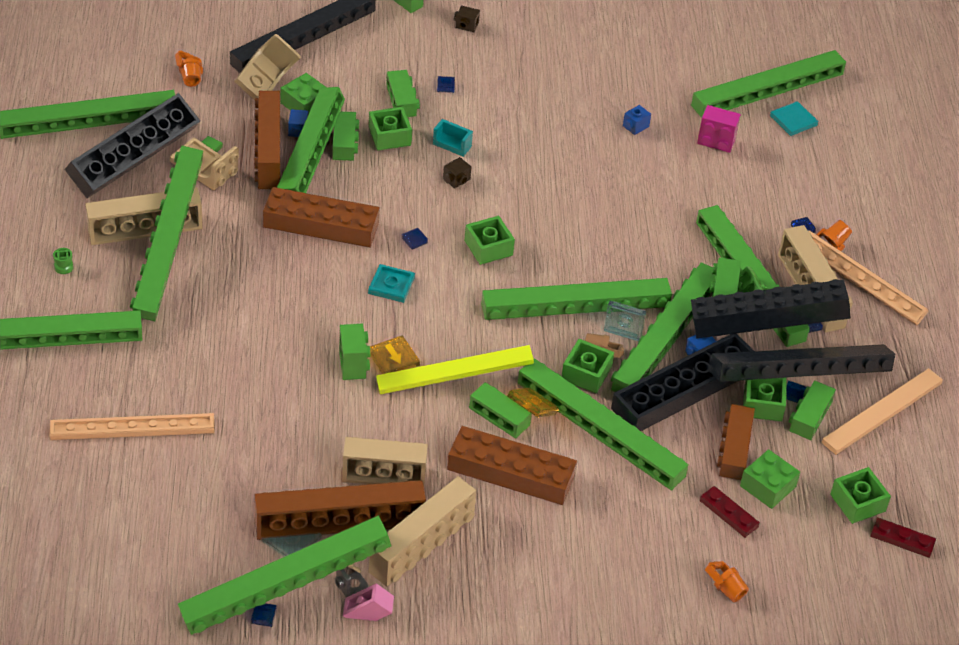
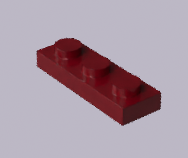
(729, 511)
(903, 537)

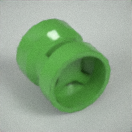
(63, 260)

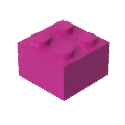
(718, 128)

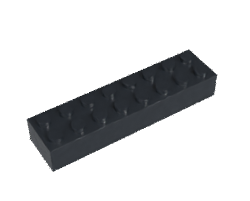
(132, 145)
(770, 308)
(674, 386)

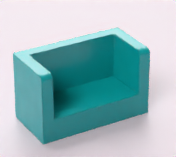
(452, 137)

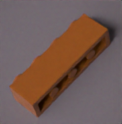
(737, 441)

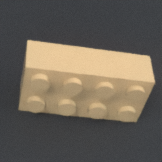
(383, 461)

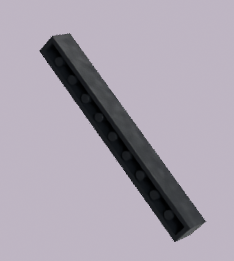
(307, 28)
(801, 362)

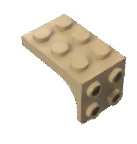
(267, 66)
(214, 167)

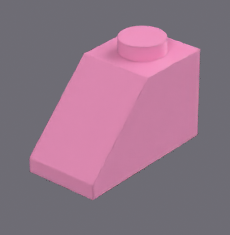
(369, 604)

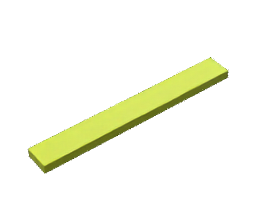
(454, 369)

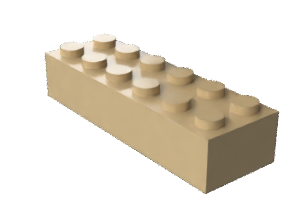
(134, 217)
(807, 264)
(424, 531)

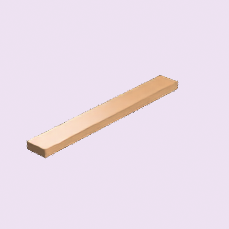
(871, 283)
(881, 411)
(131, 426)

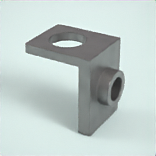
(343, 582)

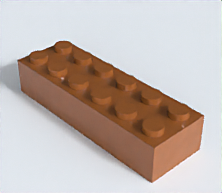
(267, 139)
(321, 217)
(512, 465)

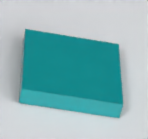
(794, 118)
(391, 283)

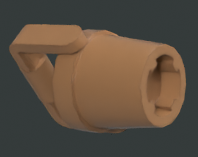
(603, 341)

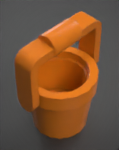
(189, 68)
(836, 234)
(728, 582)

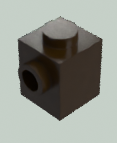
(467, 18)
(457, 172)

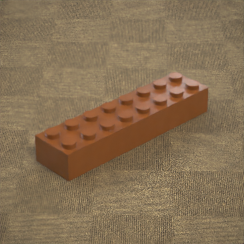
(335, 508)

